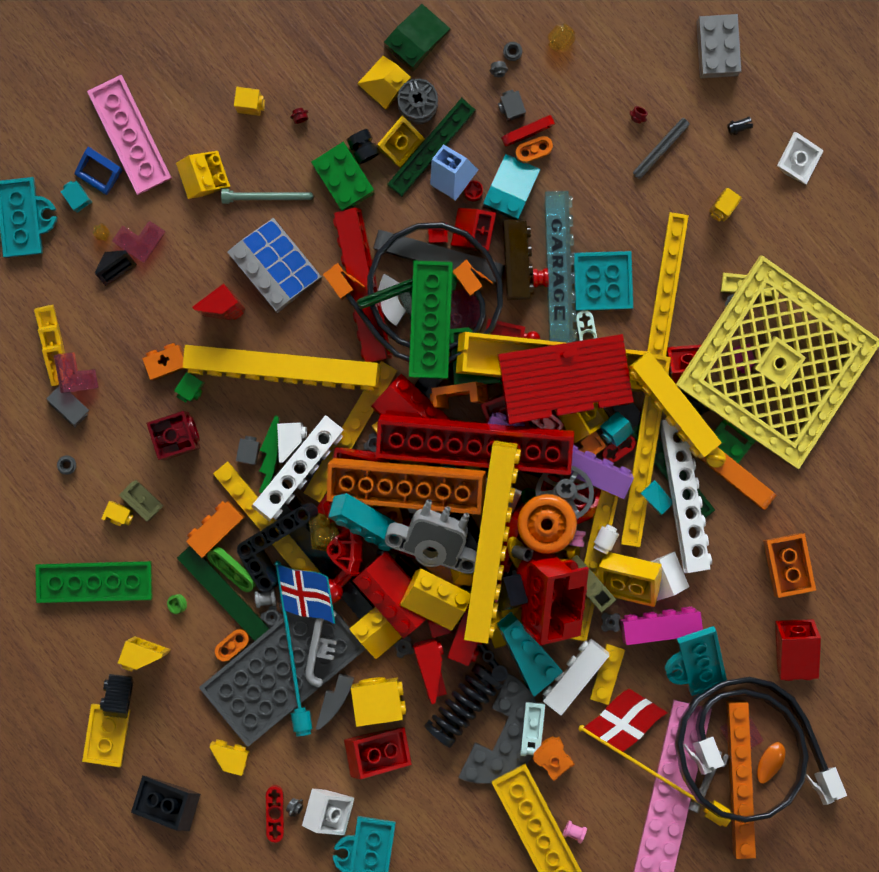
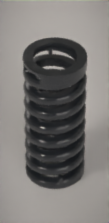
(470, 707)

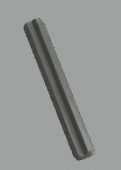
(660, 149)

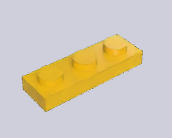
(607, 675)

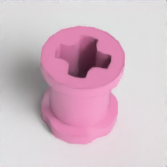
(574, 832)

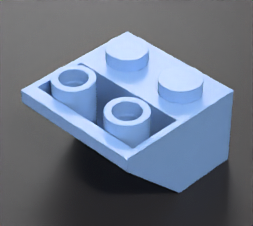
(451, 172)

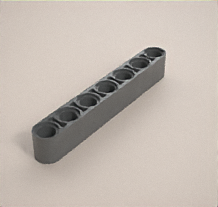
(422, 251)

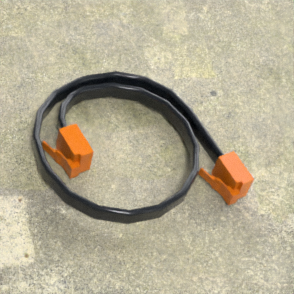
(462, 273)

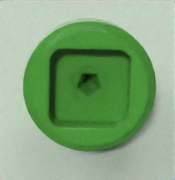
(177, 604)

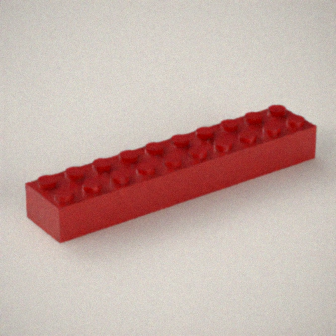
(472, 443)

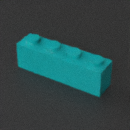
(360, 519)

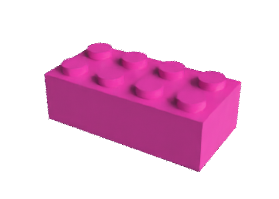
(660, 627)

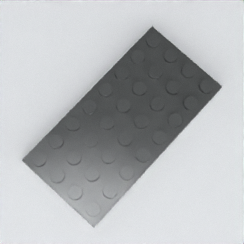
(259, 684)

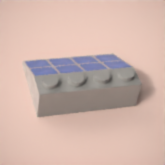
(274, 264)

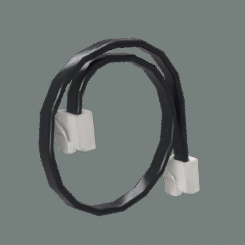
(709, 758)

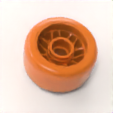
(547, 507)

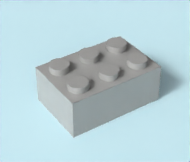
(718, 46)

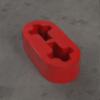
(621, 452)

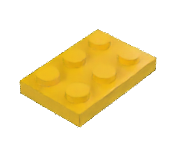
(105, 738)

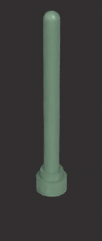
(229, 196)

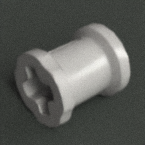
(265, 598)

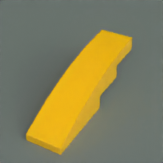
(50, 339)

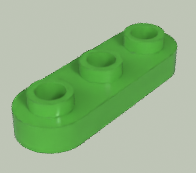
(231, 569)

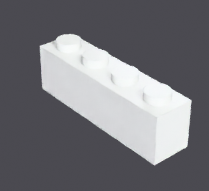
(576, 676)

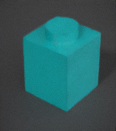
(75, 196)
(616, 429)

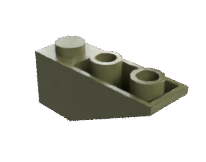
(595, 589)

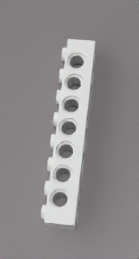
(680, 505)

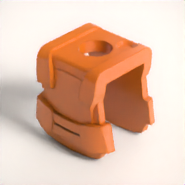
(553, 757)

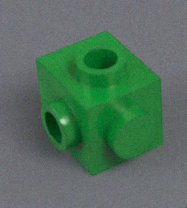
(189, 388)

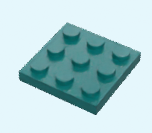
(603, 280)

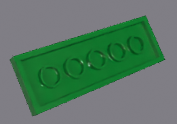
(430, 319)
(94, 581)

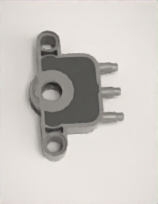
(435, 531)

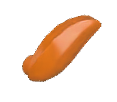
(770, 762)

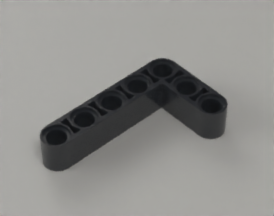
(270, 536)

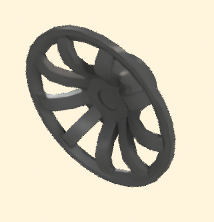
(568, 490)

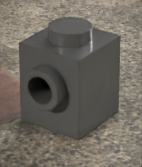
(511, 105)

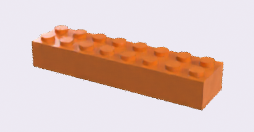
(407, 485)

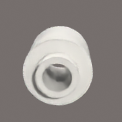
(606, 539)

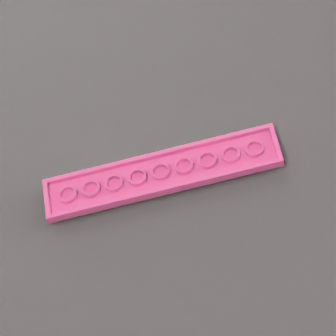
(667, 805)

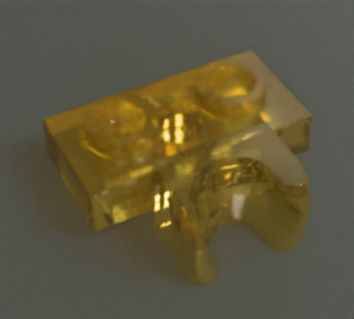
(322, 532)

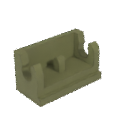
(141, 500)

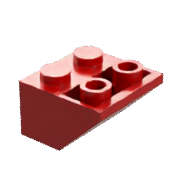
(477, 223)

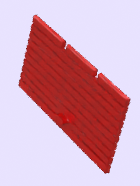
(565, 378)

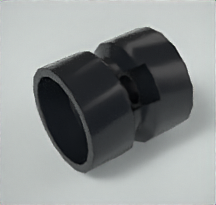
(363, 147)

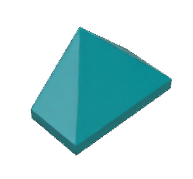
(657, 497)

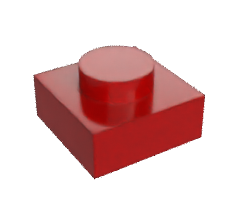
(438, 236)

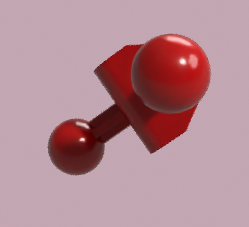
(346, 553)

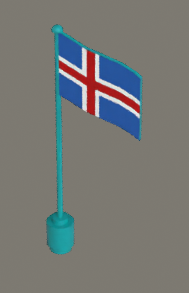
(307, 596)

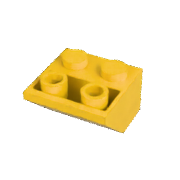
(202, 174)

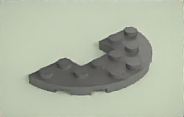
(486, 764)

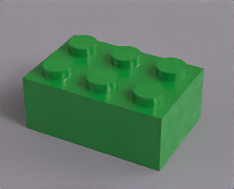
(343, 177)

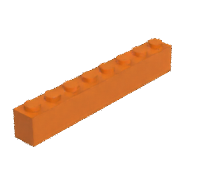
(740, 777)

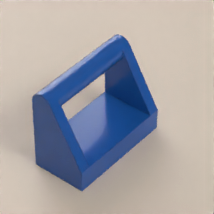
(116, 170)

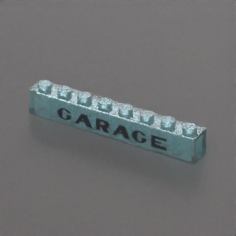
(559, 266)

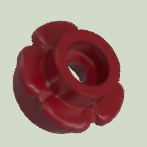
(638, 114)
(299, 115)

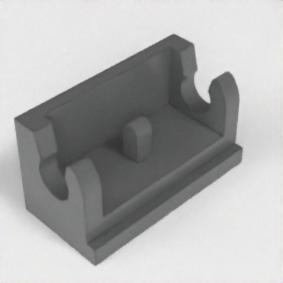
(67, 406)

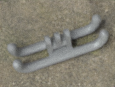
(319, 649)

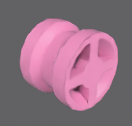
(578, 539)

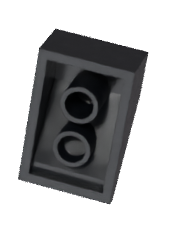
(165, 803)

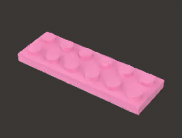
(129, 134)

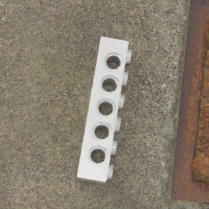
(263, 504)

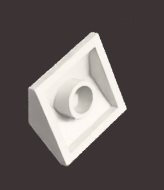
(799, 158)

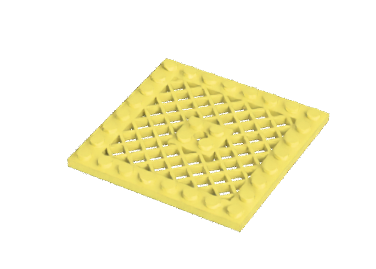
(721, 334)

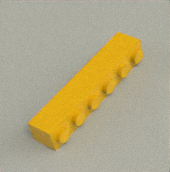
(674, 405)

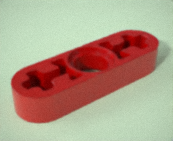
(528, 130)
(269, 799)

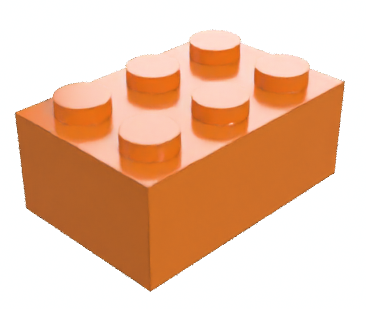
(789, 565)

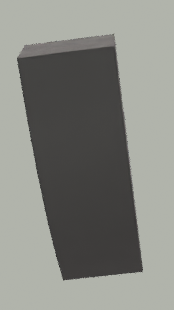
(334, 699)

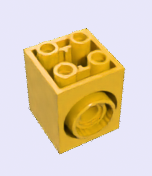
(378, 701)

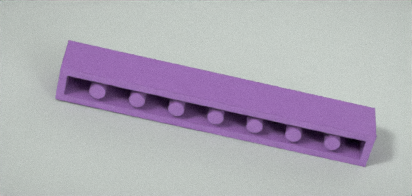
(601, 472)

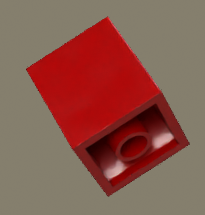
(797, 649)

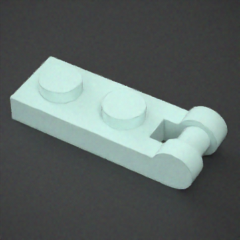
(532, 727)

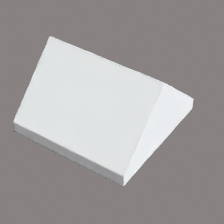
(673, 577)

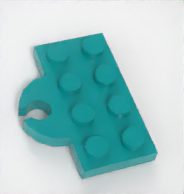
(22, 217)
(698, 661)
(369, 847)

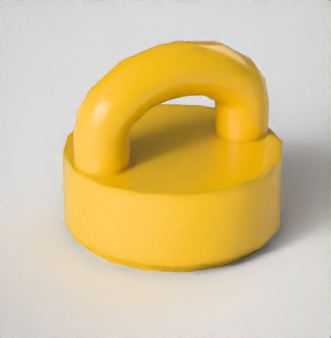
(716, 458)

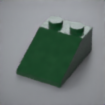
(416, 37)

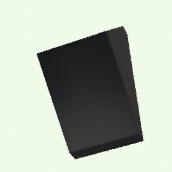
(512, 593)

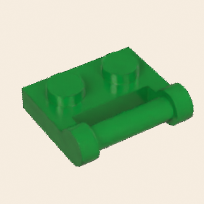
(730, 444)

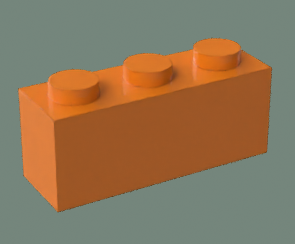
(214, 528)

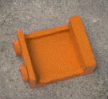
(477, 391)

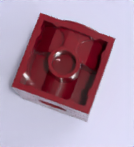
(174, 435)

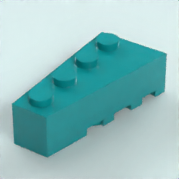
(531, 659)

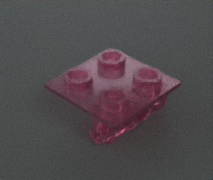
(464, 310)

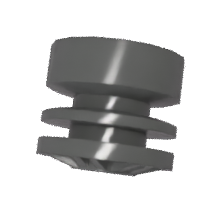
(422, 111)

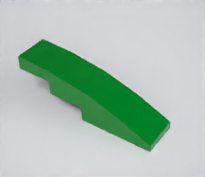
(270, 447)

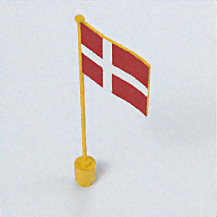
(624, 724)

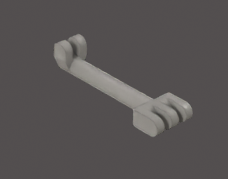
(705, 785)

